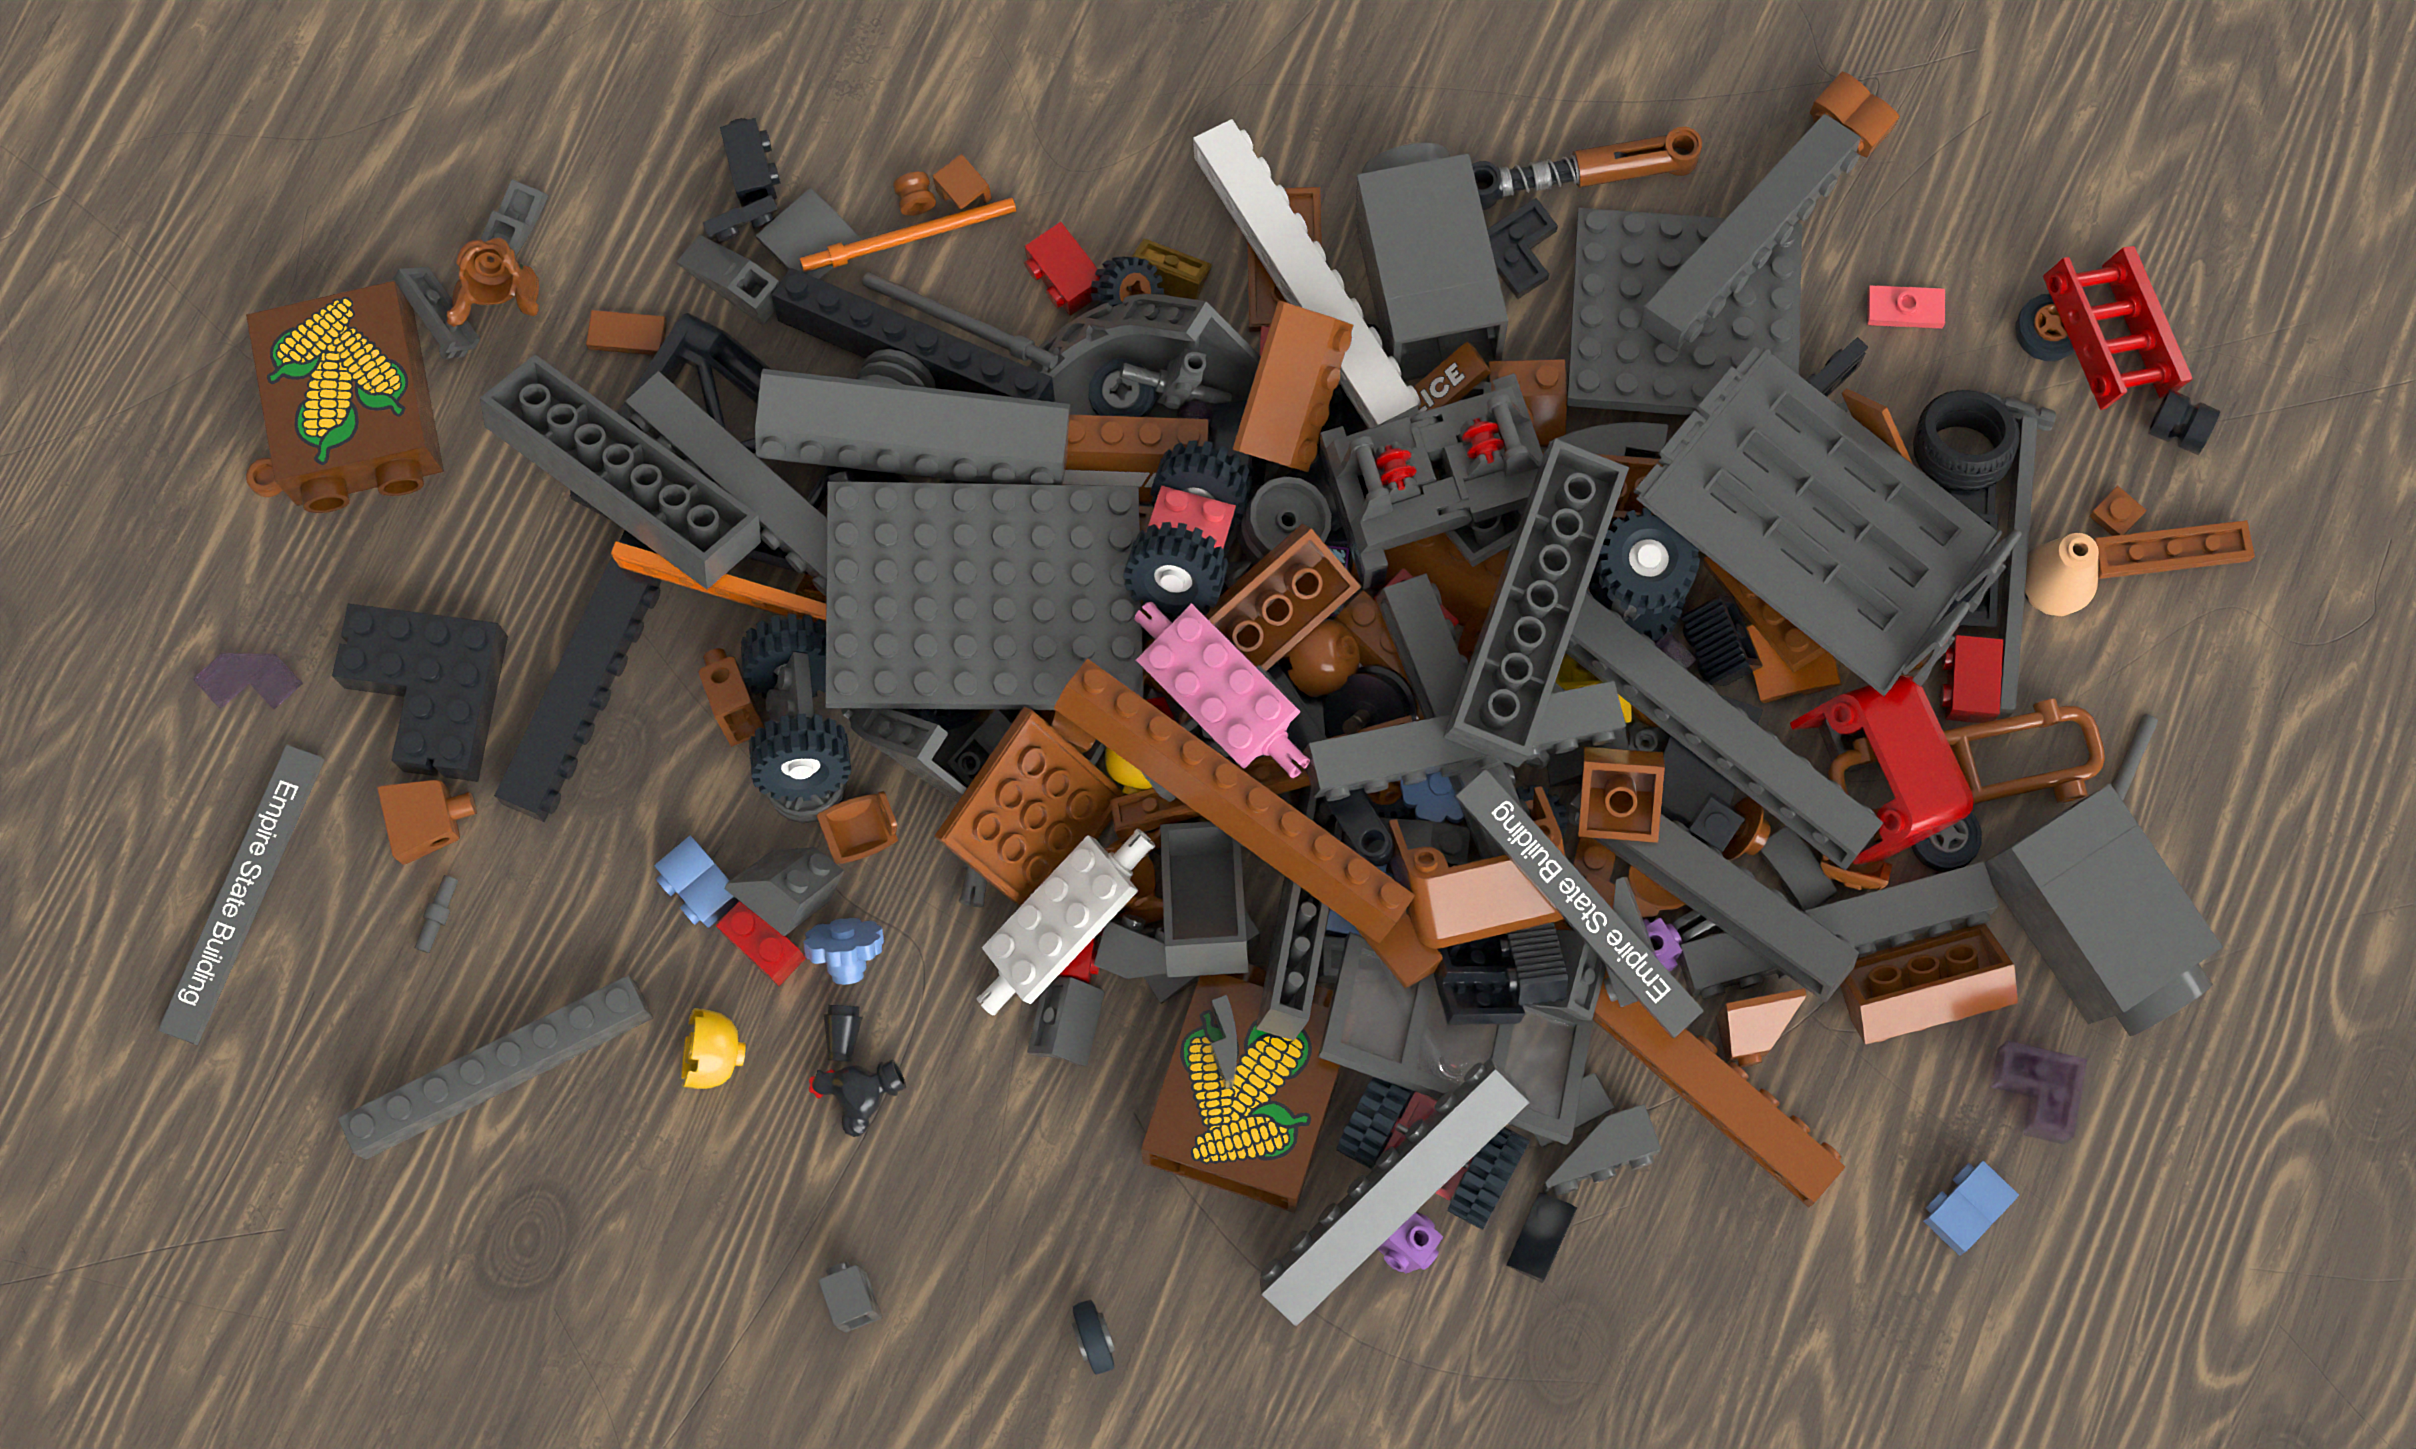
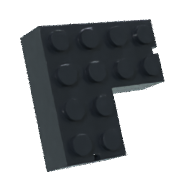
(442, 669)

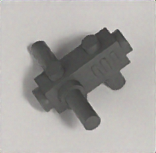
(1180, 380)

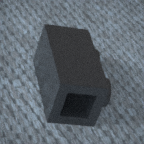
(748, 160)

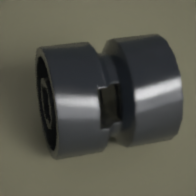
(2184, 422)

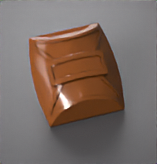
(858, 827)
(1859, 876)

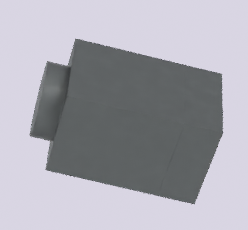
(1428, 257)
(2106, 913)

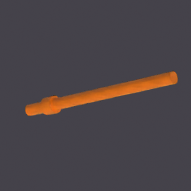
(839, 254)

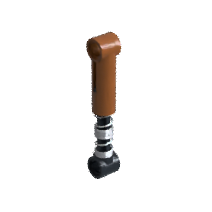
(1594, 165)

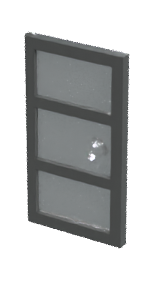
(1407, 1042)

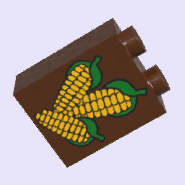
(345, 396)
(1264, 1127)

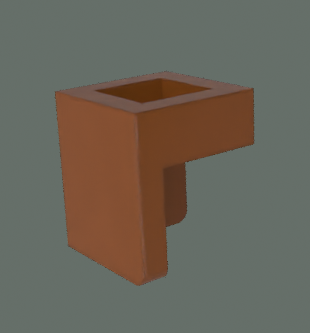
(961, 183)

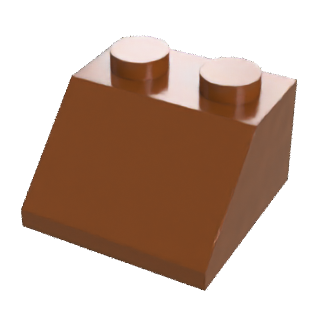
(1543, 392)
(1621, 794)

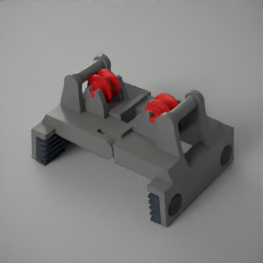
(1398, 459)

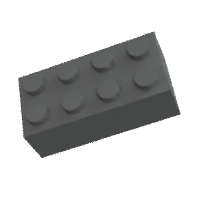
(1202, 901)

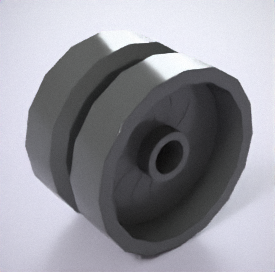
(1277, 512)

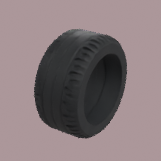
(1972, 411)

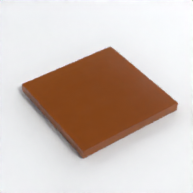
(1028, 808)

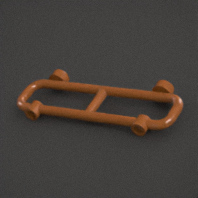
(2066, 783)

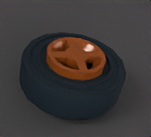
(2032, 327)

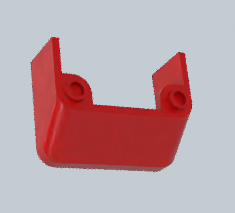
(1913, 757)

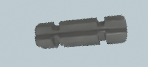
(2044, 416)

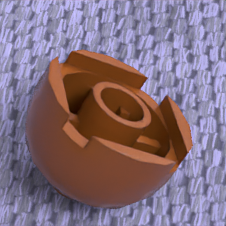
(1324, 659)

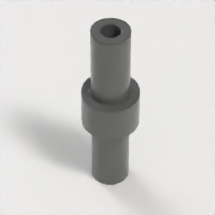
(436, 914)

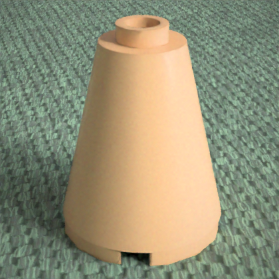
(2062, 574)

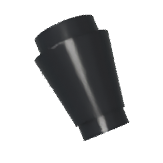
(841, 1031)

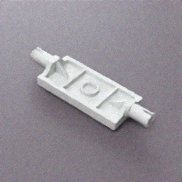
(1061, 919)

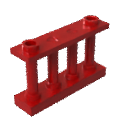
(2142, 314)

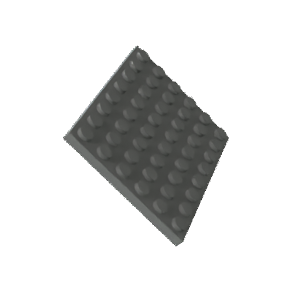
(976, 593)

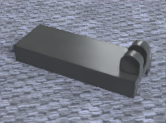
(431, 305)

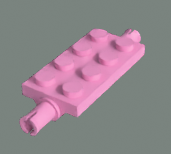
(1219, 688)

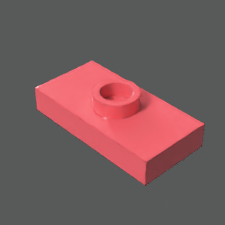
(1906, 306)

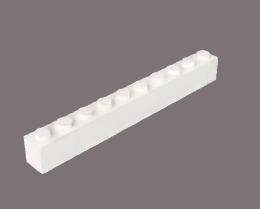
(1300, 269)

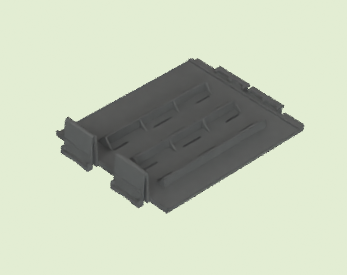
(1824, 521)

